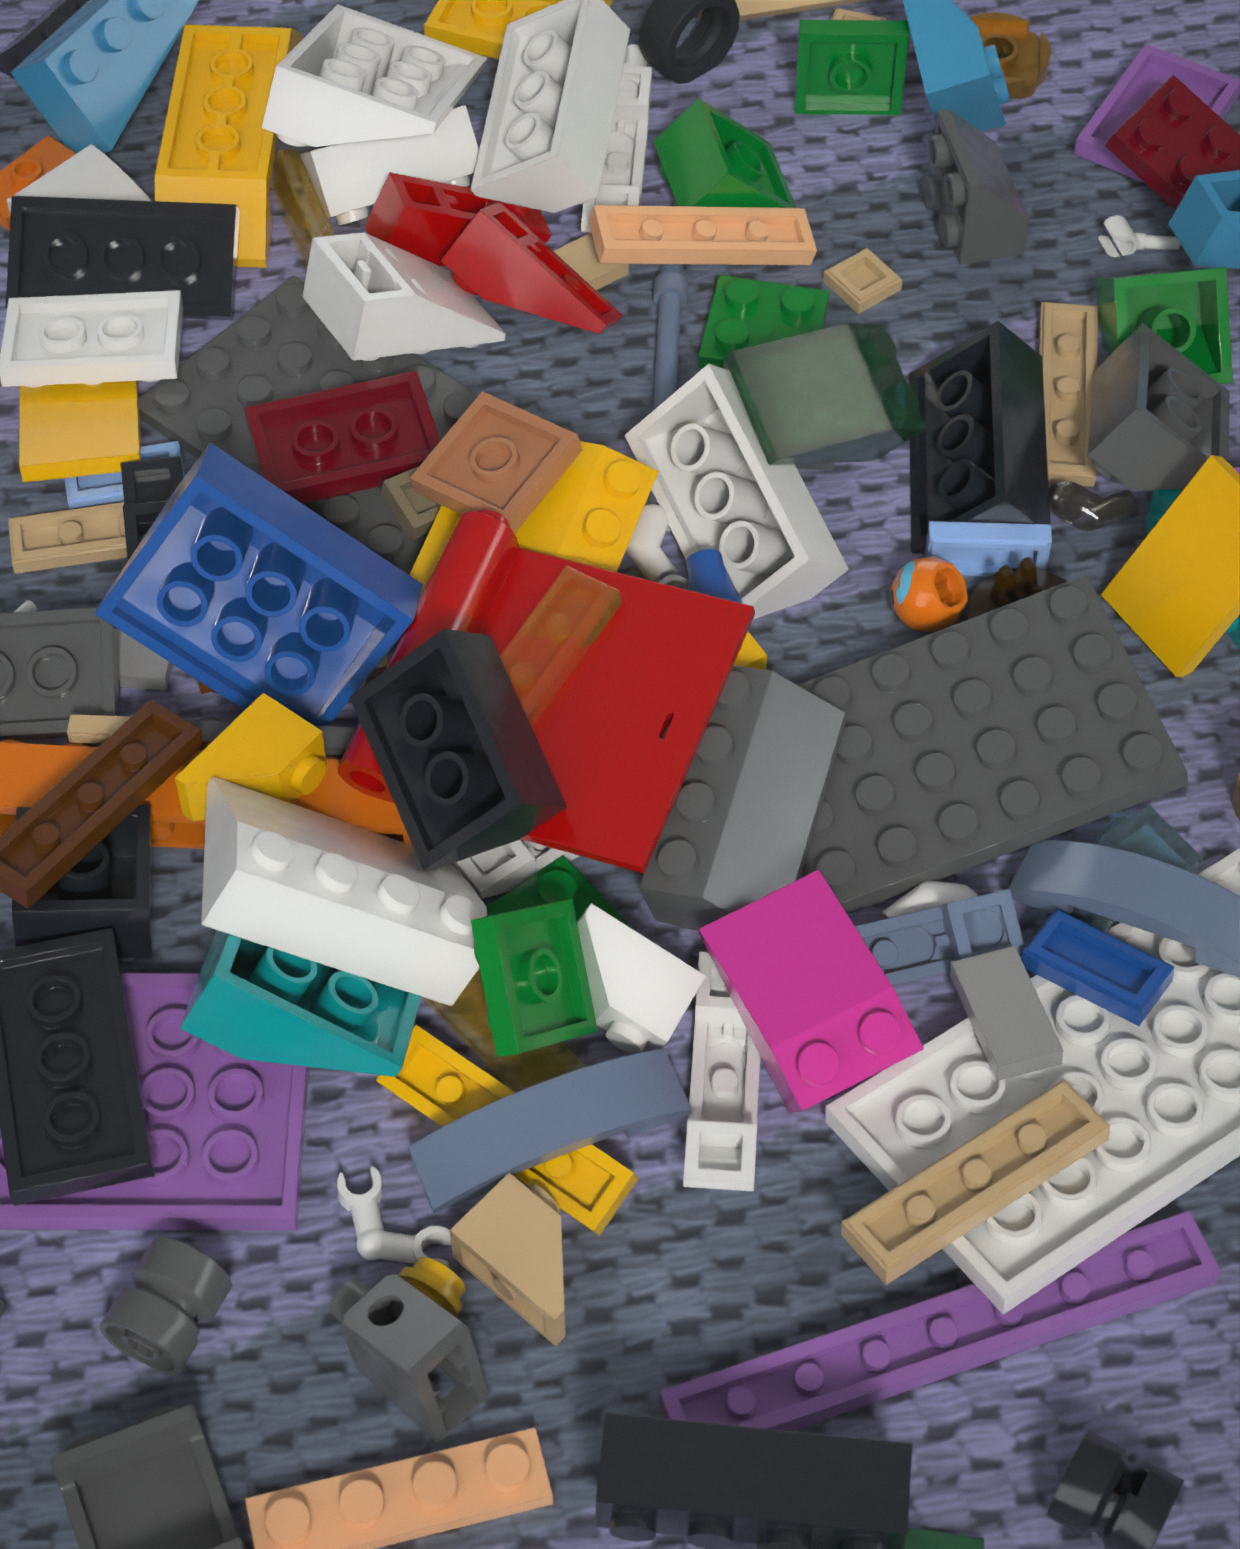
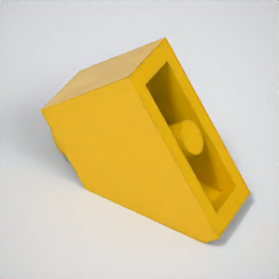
(260, 750)

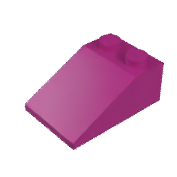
(809, 992)

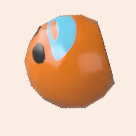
(928, 594)

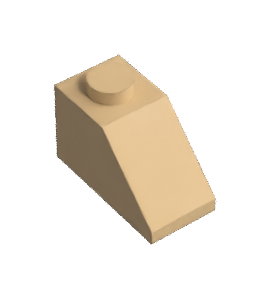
(516, 1252)

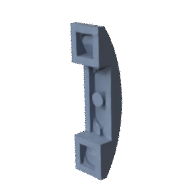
(1135, 893)
(930, 939)
(545, 1123)

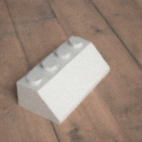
(552, 107)
(731, 499)

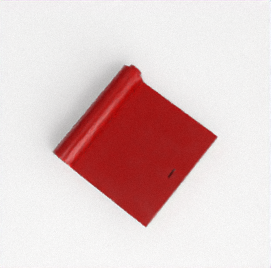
(604, 728)

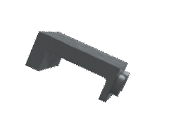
(146, 1487)

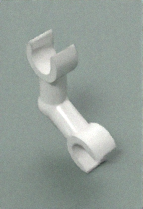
(372, 1240)

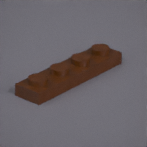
(93, 800)

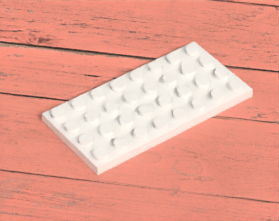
(1158, 1085)

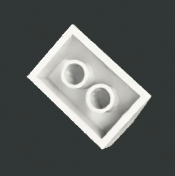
(353, 174)

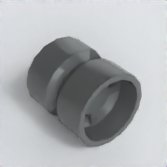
(171, 1295)

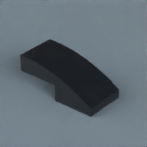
(146, 491)

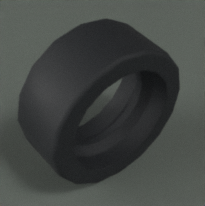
(705, 46)

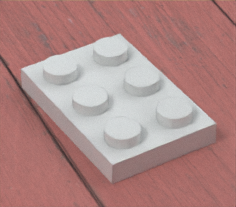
(91, 339)

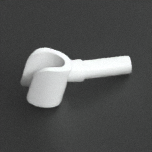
(1128, 241)

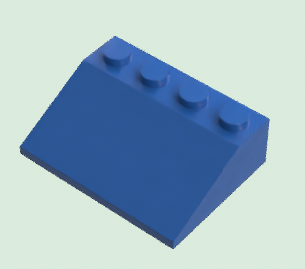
(259, 593)

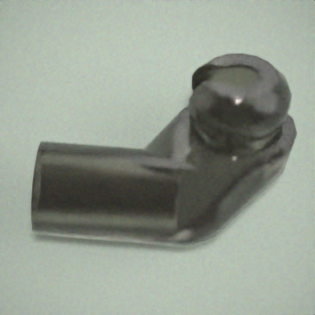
(1088, 510)

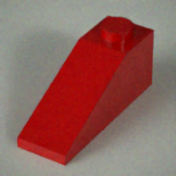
(431, 215)
(516, 269)

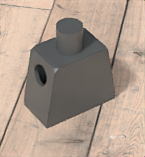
(399, 1339)

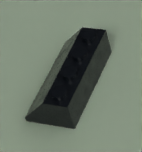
(982, 437)
(751, 1486)

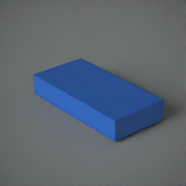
(1097, 967)

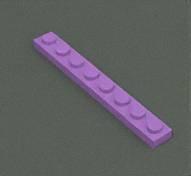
(946, 1335)

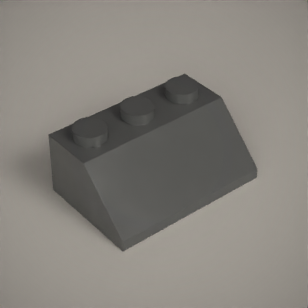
(1155, 415)

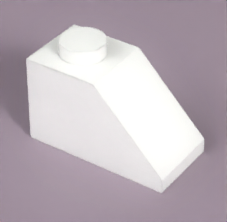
(633, 983)

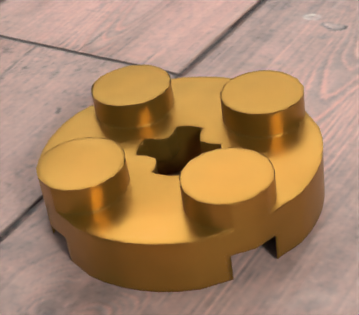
(1022, 53)

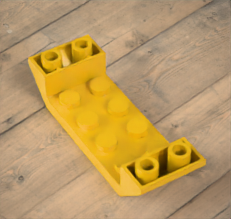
(214, 127)

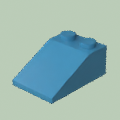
(956, 65)

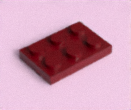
(1174, 141)
(343, 437)

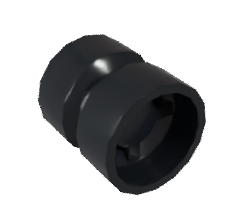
(1114, 1497)

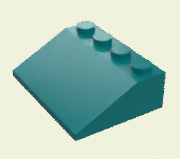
(297, 1011)

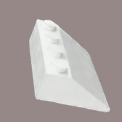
(365, 82)
(335, 894)

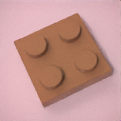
(496, 461)

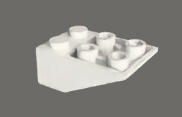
(389, 300)

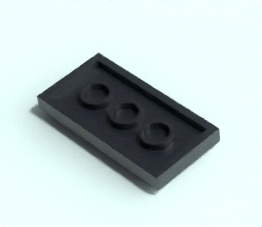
(125, 248)
(68, 1070)

